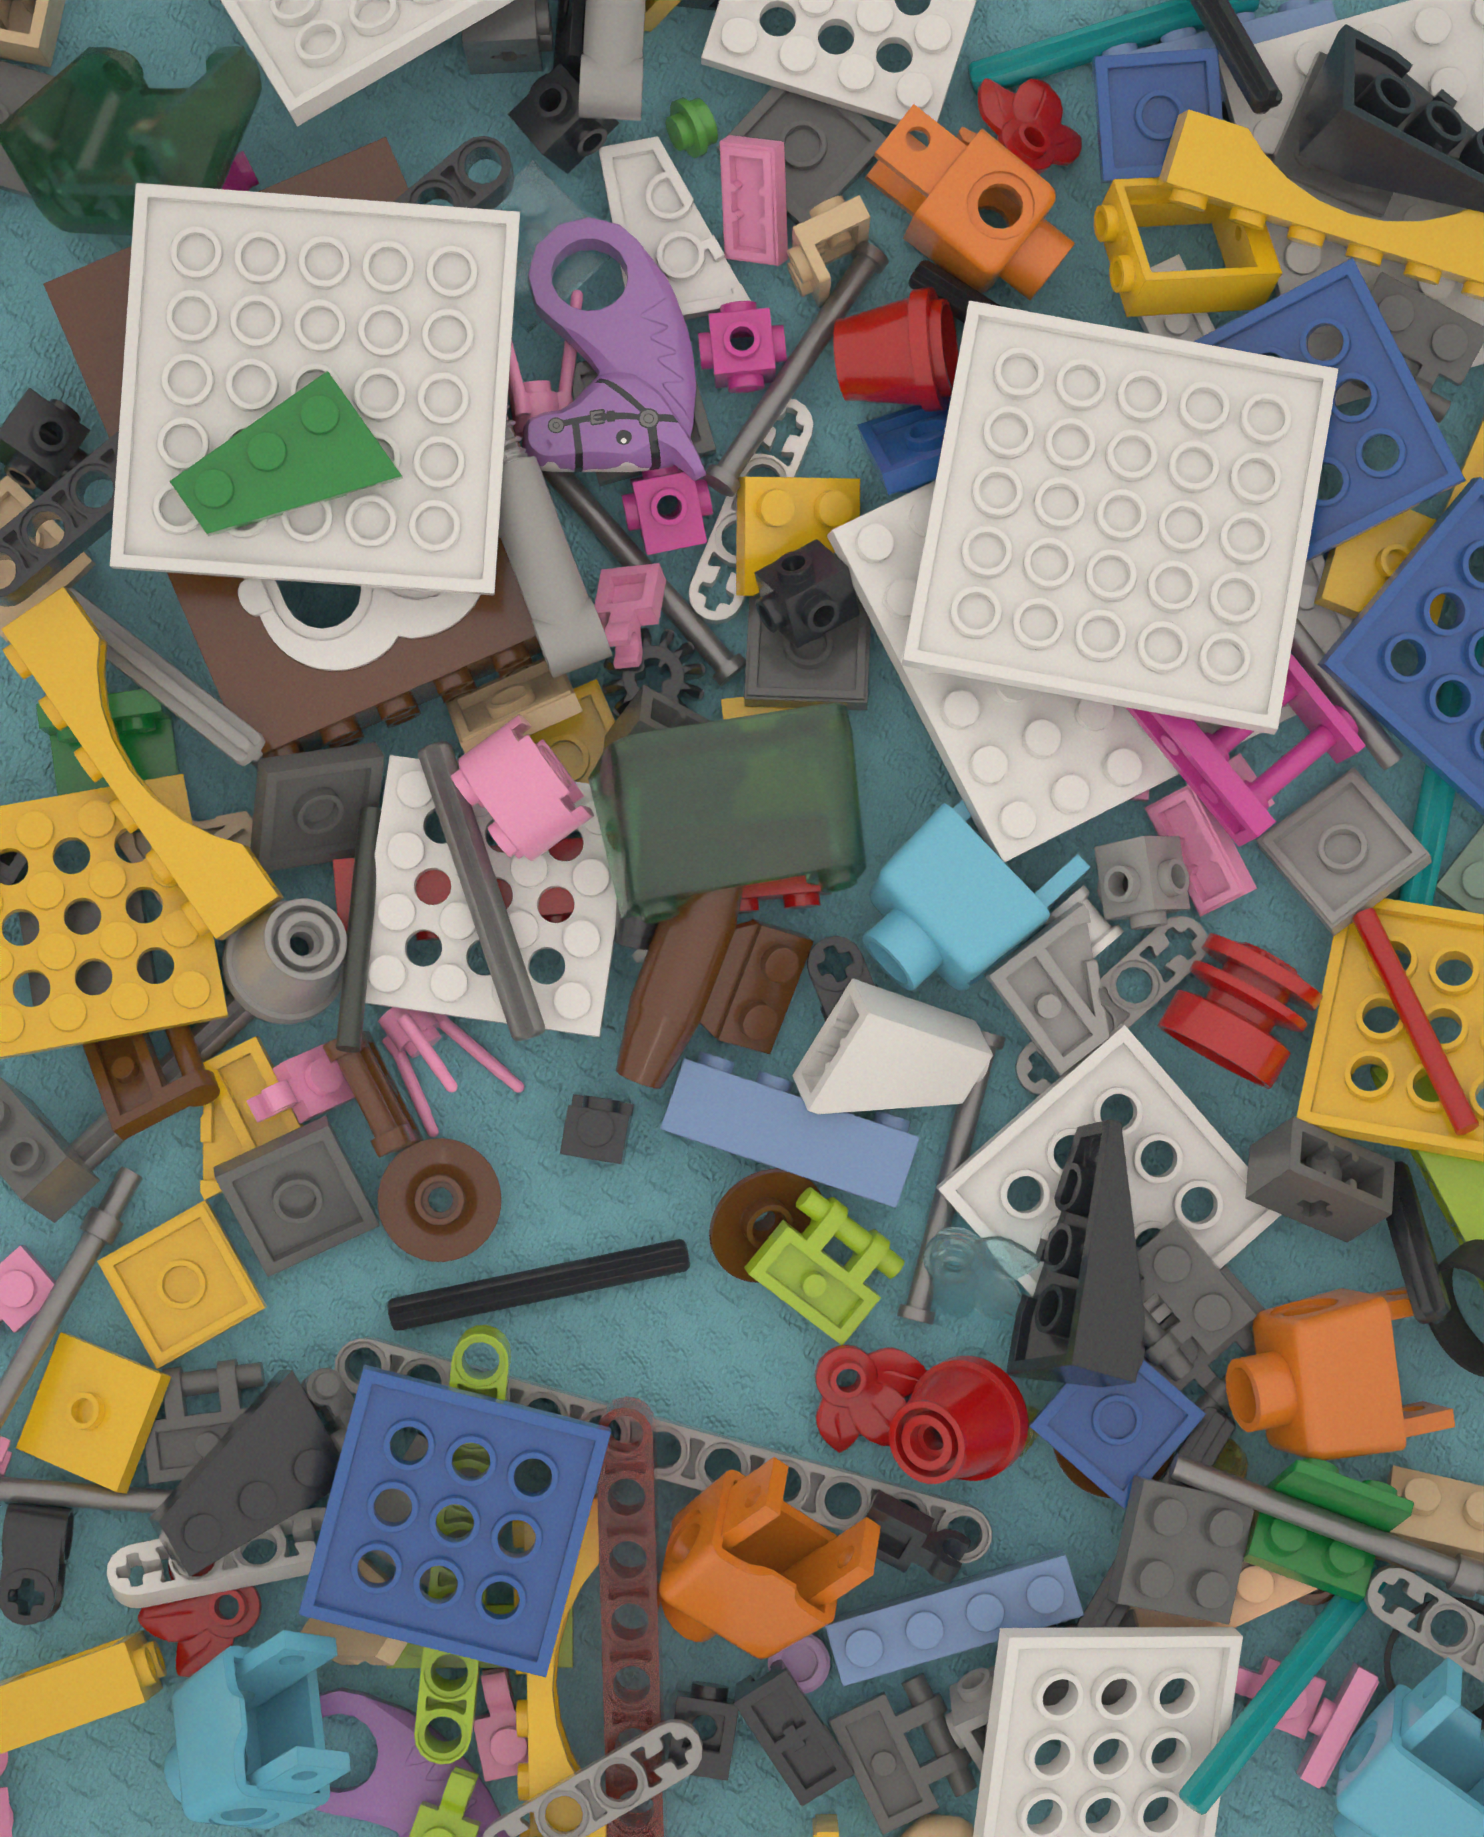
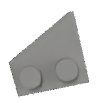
(1055, 989)

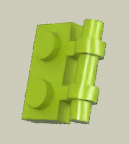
(813, 1281)

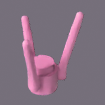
(537, 397)
(417, 1034)

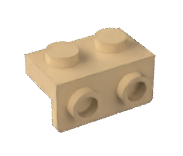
(824, 238)
(1444, 1514)

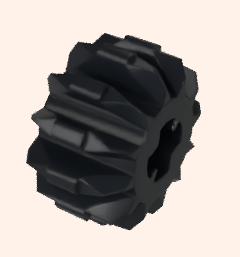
(666, 661)

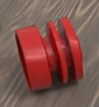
(1240, 1010)

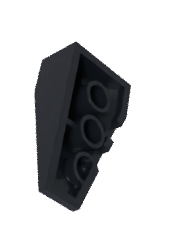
(1387, 129)
(1088, 1299)

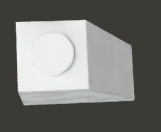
(890, 1055)

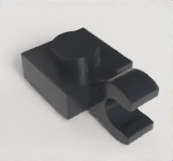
(908, 1539)

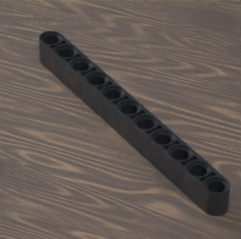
(66, 497)

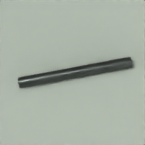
(359, 933)

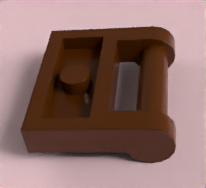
(135, 1085)
(376, 1096)

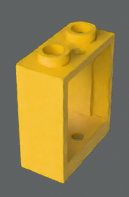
(1246, 252)
(79, 1689)

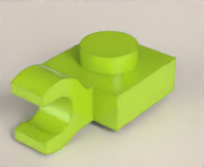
(449, 1818)

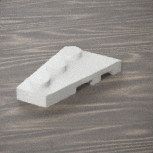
(661, 214)

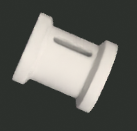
(1100, 931)

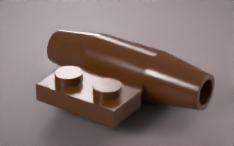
(712, 975)

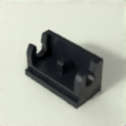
(792, 1733)

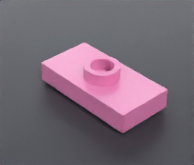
(754, 200)
(1208, 851)
(1334, 1725)

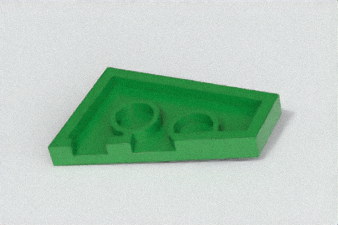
(287, 459)

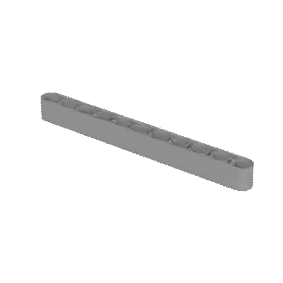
(695, 1448)

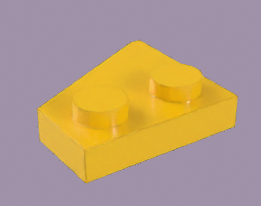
(785, 515)
(228, 1122)

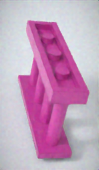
(1204, 756)

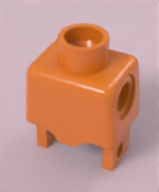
(946, 189)
(1329, 1378)
(757, 1566)

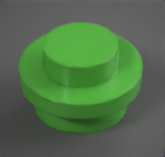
(691, 126)

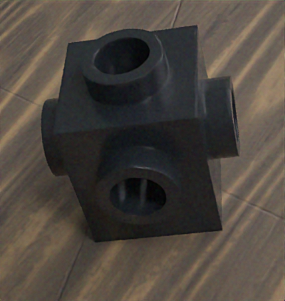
(553, 123)
(41, 441)
(805, 594)

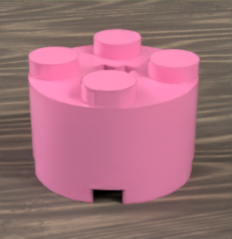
(522, 790)

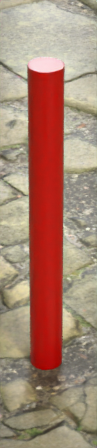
(1415, 1022)

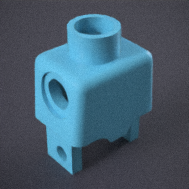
(955, 904)
(254, 1735)
(1414, 1765)

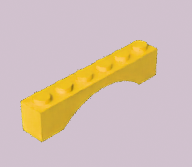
(1227, 168)
(68, 660)
(540, 1715)

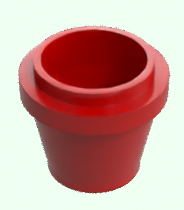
(899, 352)
(960, 1423)

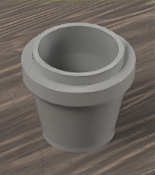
(275, 980)

